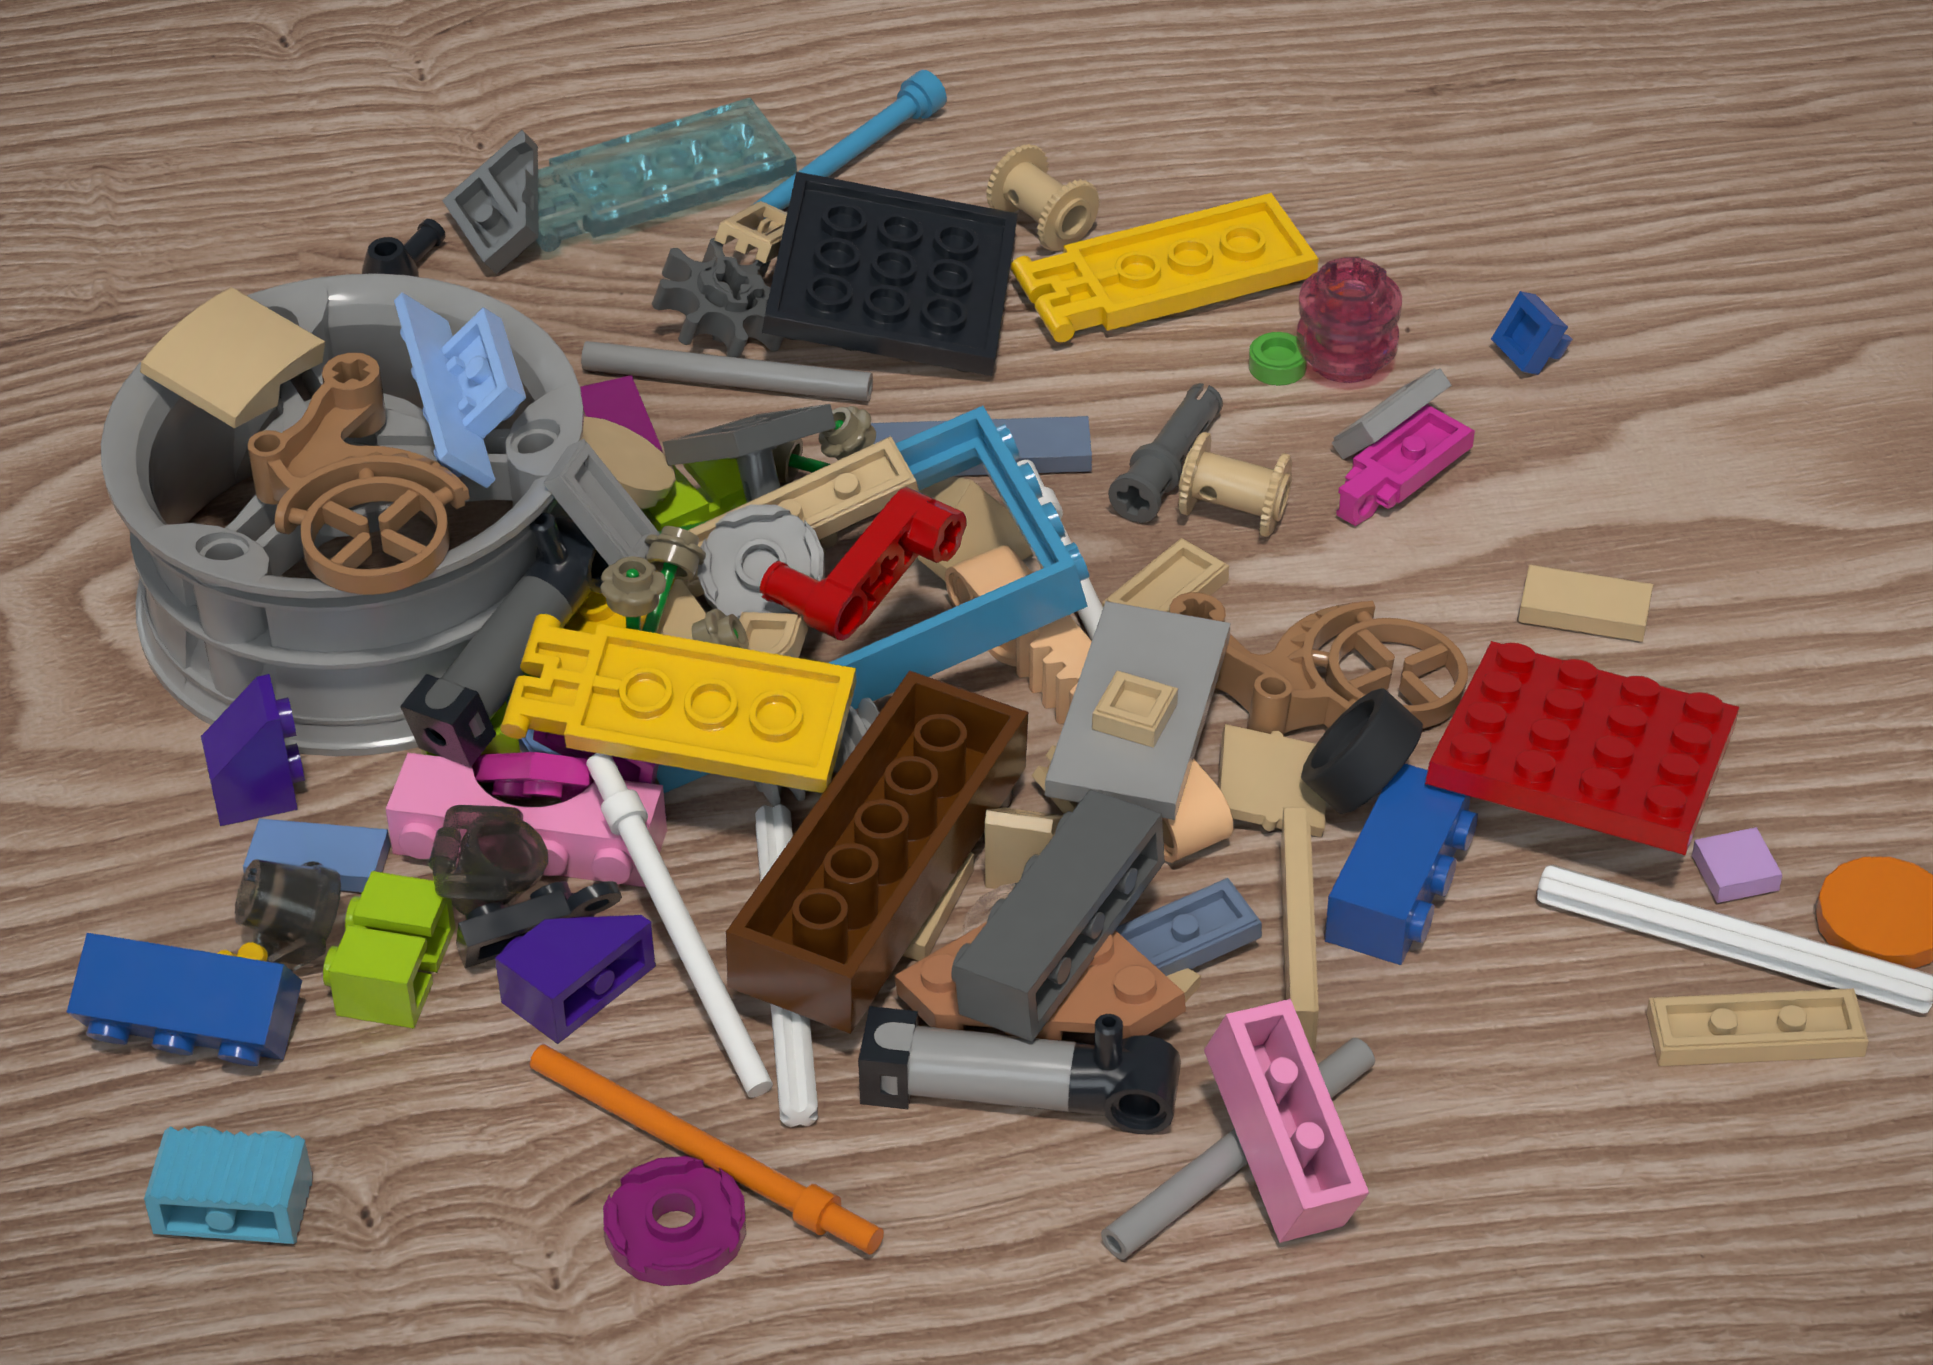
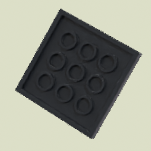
(891, 274)

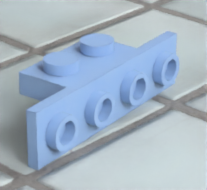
(463, 382)

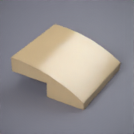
(232, 357)

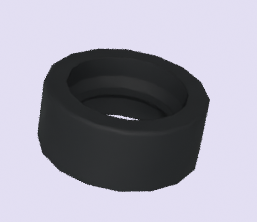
(1362, 751)

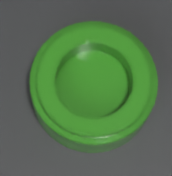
(1276, 359)

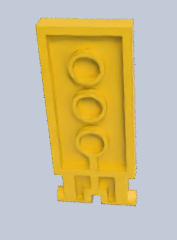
(1166, 267)
(683, 703)

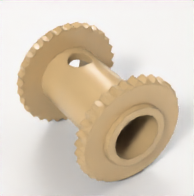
(1061, 210)
(1235, 484)

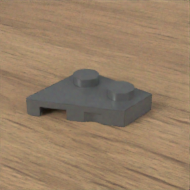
(500, 203)

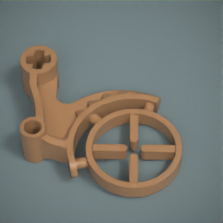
(321, 476)
(1288, 693)

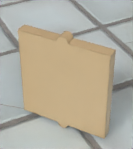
(1264, 775)

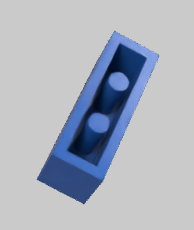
(1399, 867)
(184, 999)

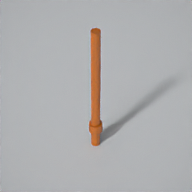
(811, 1205)

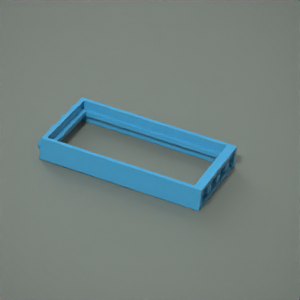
(985, 620)

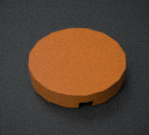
(1879, 910)

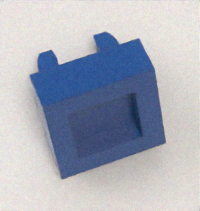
(1531, 333)

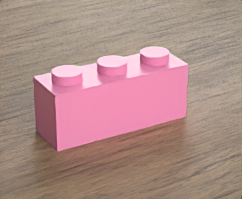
(1285, 1120)

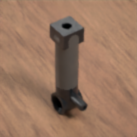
(455, 711)

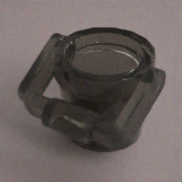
(496, 856)
(289, 906)

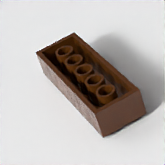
(876, 852)

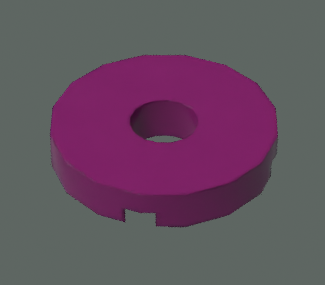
(680, 1253)

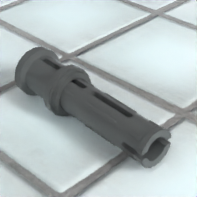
(1157, 465)

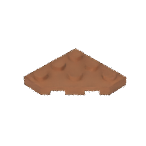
(1114, 983)

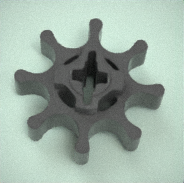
(717, 298)

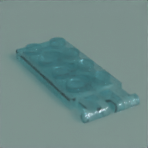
(659, 172)

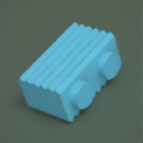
(229, 1185)

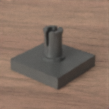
(751, 444)

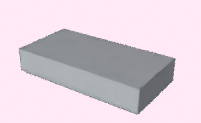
(1390, 412)
(599, 504)

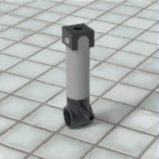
(1115, 1077)

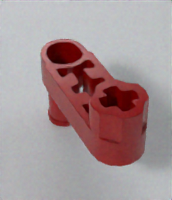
(845, 599)

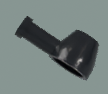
(390, 256)

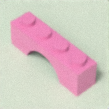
(573, 830)

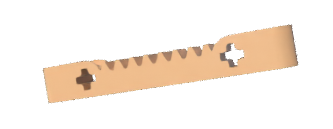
(1054, 662)

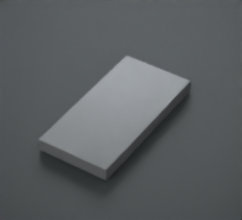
(1160, 648)

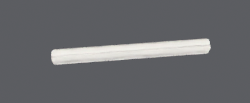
(1736, 938)
(790, 1030)

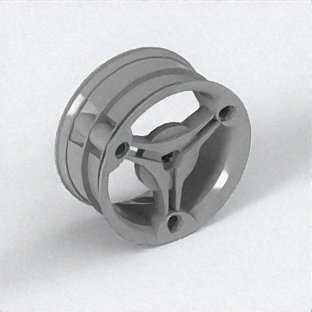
(214, 595)

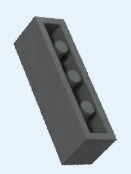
(1058, 914)

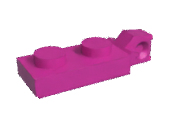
(1402, 463)

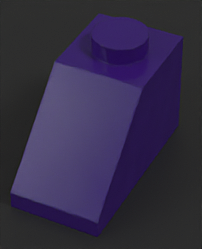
(573, 969)

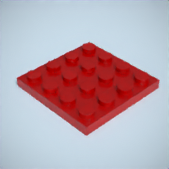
(1585, 746)

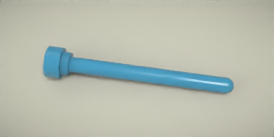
(918, 97)

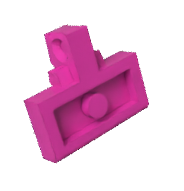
(533, 775)

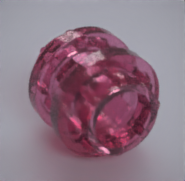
(1349, 320)

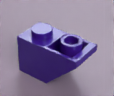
(248, 756)

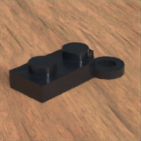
(494, 925)

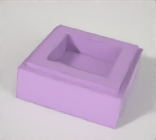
(1736, 865)

